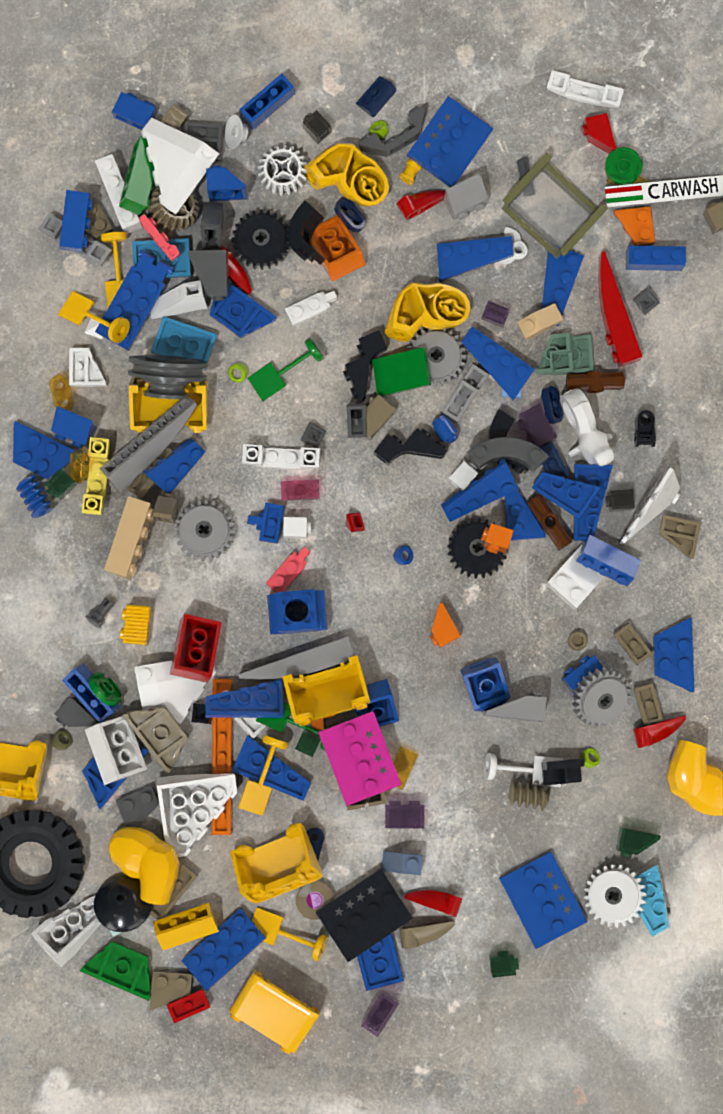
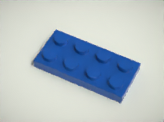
(223, 949)

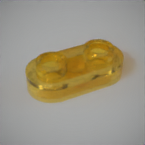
(62, 394)
(79, 466)

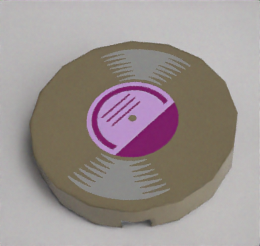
(312, 898)

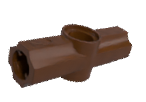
(595, 381)
(557, 532)

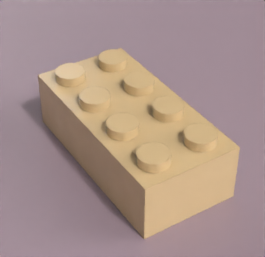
(129, 538)

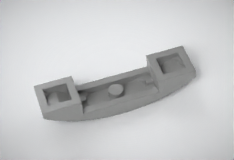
(95, 250)

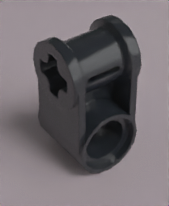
(645, 430)

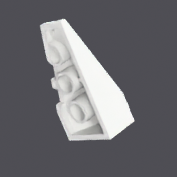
(67, 932)

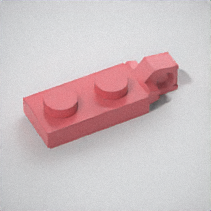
(160, 238)
(288, 571)

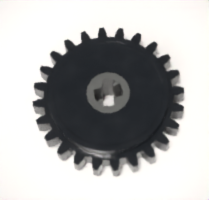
(248, 238)
(464, 554)

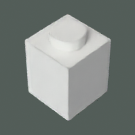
(463, 476)
(296, 528)

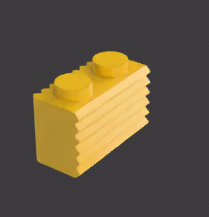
(136, 624)

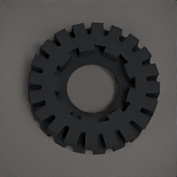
(66, 867)

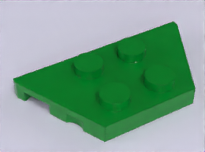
(122, 969)

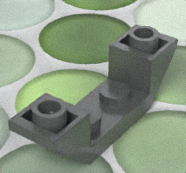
(373, 145)

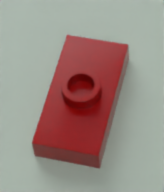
(188, 1005)

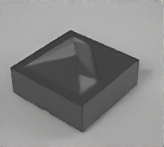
(646, 301)
(313, 435)

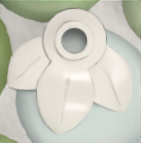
(517, 243)

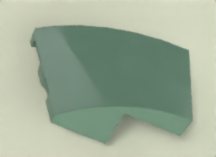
(567, 355)

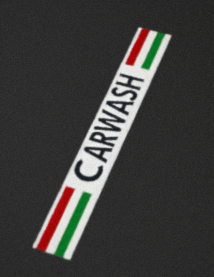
(664, 191)

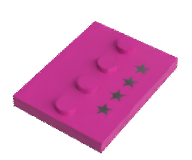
(359, 758)

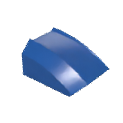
(485, 684)

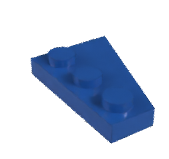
(174, 468)
(566, 493)

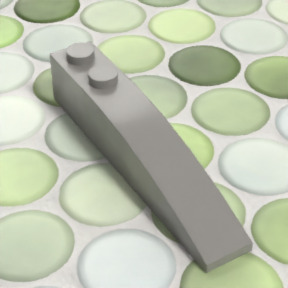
(147, 445)
(307, 662)

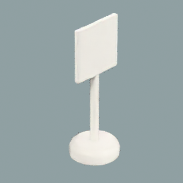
(491, 768)

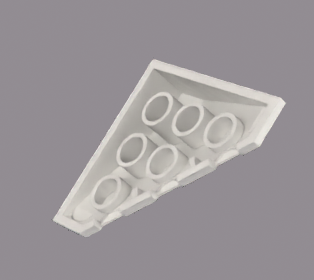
(178, 162)
(659, 498)
(162, 689)
(190, 805)

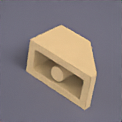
(540, 321)

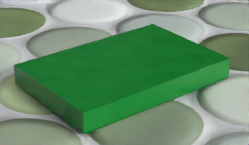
(401, 372)

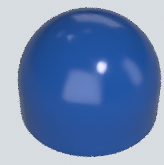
(399, 558)

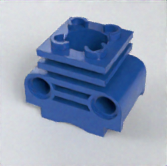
(280, 601)

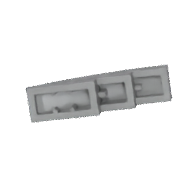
(466, 391)

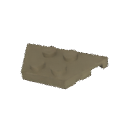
(159, 733)

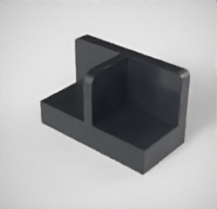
(562, 771)

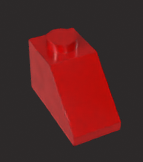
(599, 132)

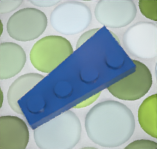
(464, 256)
(560, 279)
(596, 476)
(492, 486)
(279, 775)

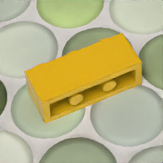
(185, 926)

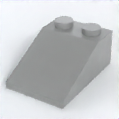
(525, 708)

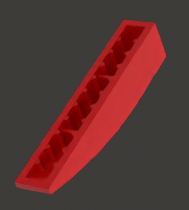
(615, 317)

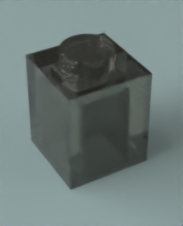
(316, 126)
(620, 500)

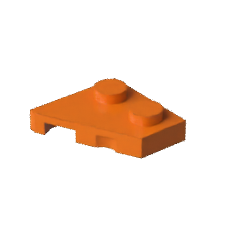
(637, 224)

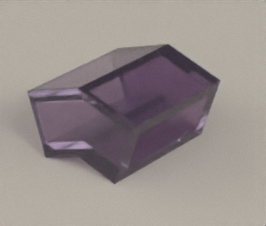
(495, 314)

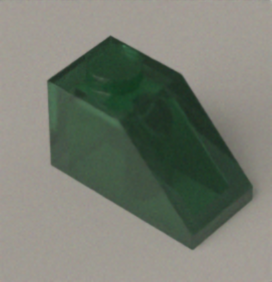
(634, 841)

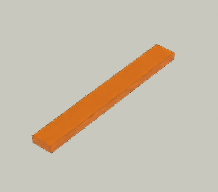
(222, 757)

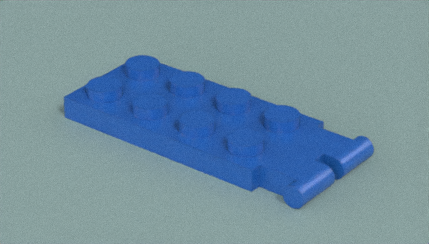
(136, 297)

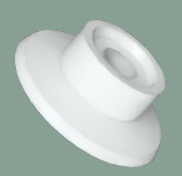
(235, 132)

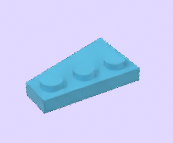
(655, 911)

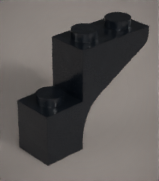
(358, 370)
(417, 444)

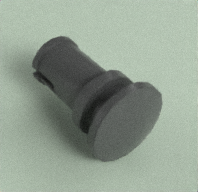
(99, 614)

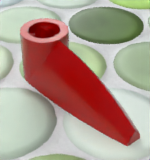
(418, 203)
(237, 274)
(656, 732)
(436, 900)

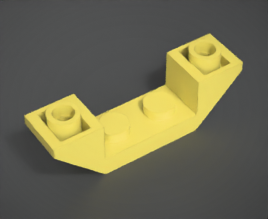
(97, 482)

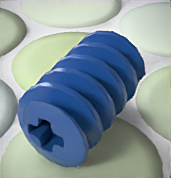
(33, 497)

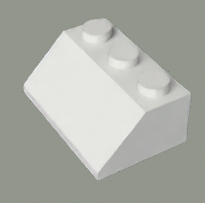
(115, 750)

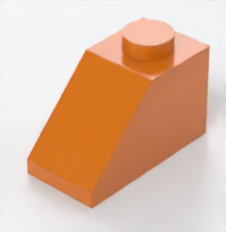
(443, 628)

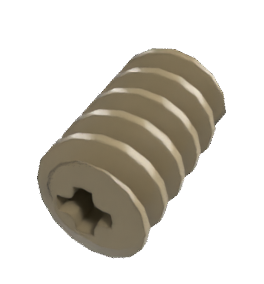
(528, 795)

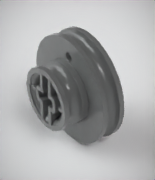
(167, 374)

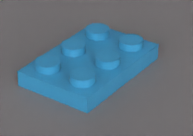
(181, 264)
(183, 340)

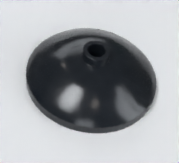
(124, 914)

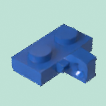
(268, 522)

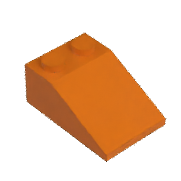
(337, 247)

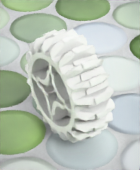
(278, 176)

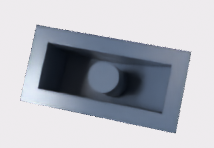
(402, 863)

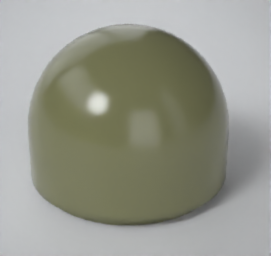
(57, 744)

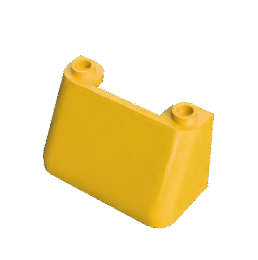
(146, 409)
(327, 692)
(22, 770)
(276, 866)
(274, 1012)

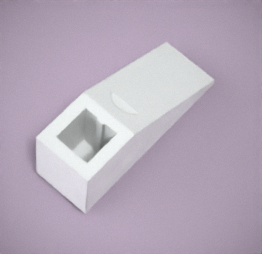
(180, 300)

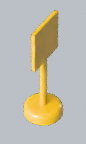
(112, 286)
(78, 307)
(256, 794)
(270, 926)

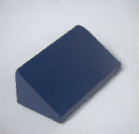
(376, 96)

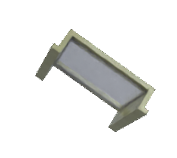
(551, 208)

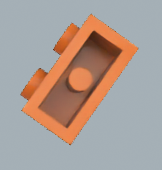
(496, 538)

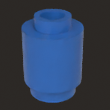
(445, 429)

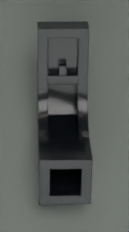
(301, 230)
(499, 428)

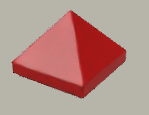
(354, 522)

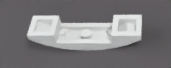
(584, 92)

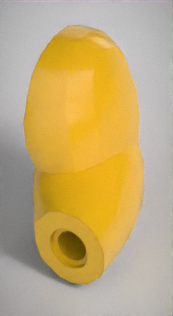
(351, 171)
(427, 306)
(695, 780)
(146, 858)

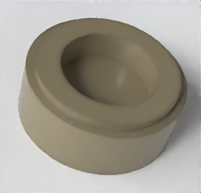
(577, 640)

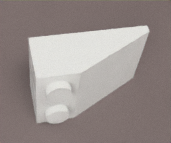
(574, 581)

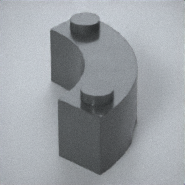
(507, 448)

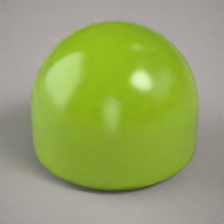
(382, 132)
(243, 369)
(587, 762)

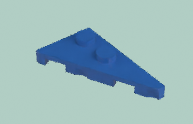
(521, 519)

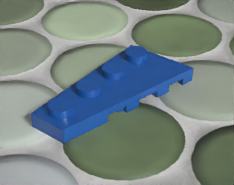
(501, 364)
(247, 702)

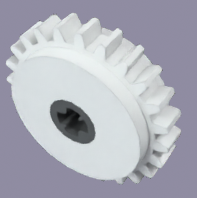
(629, 896)

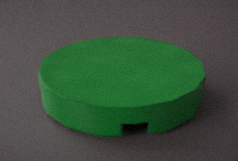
(623, 166)
(105, 689)

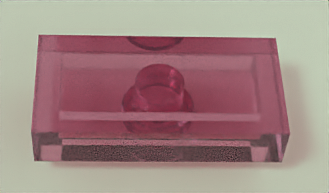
(300, 490)

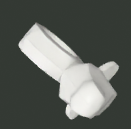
(592, 442)

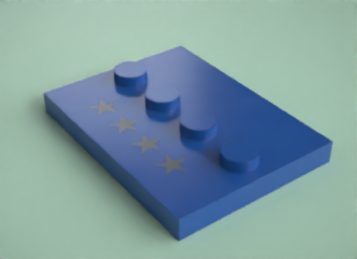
(449, 142)
(543, 900)

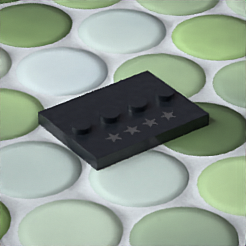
(364, 915)

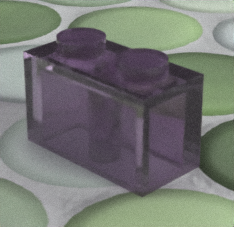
(536, 426)
(404, 815)
(380, 1013)

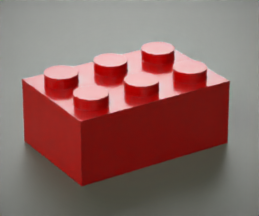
(195, 648)

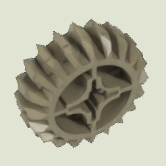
(182, 220)

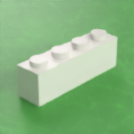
(114, 186)

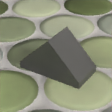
(356, 420)

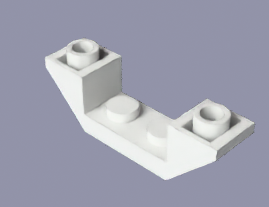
(280, 458)

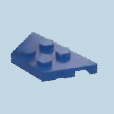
(240, 313)
(38, 452)
(675, 655)
(102, 792)

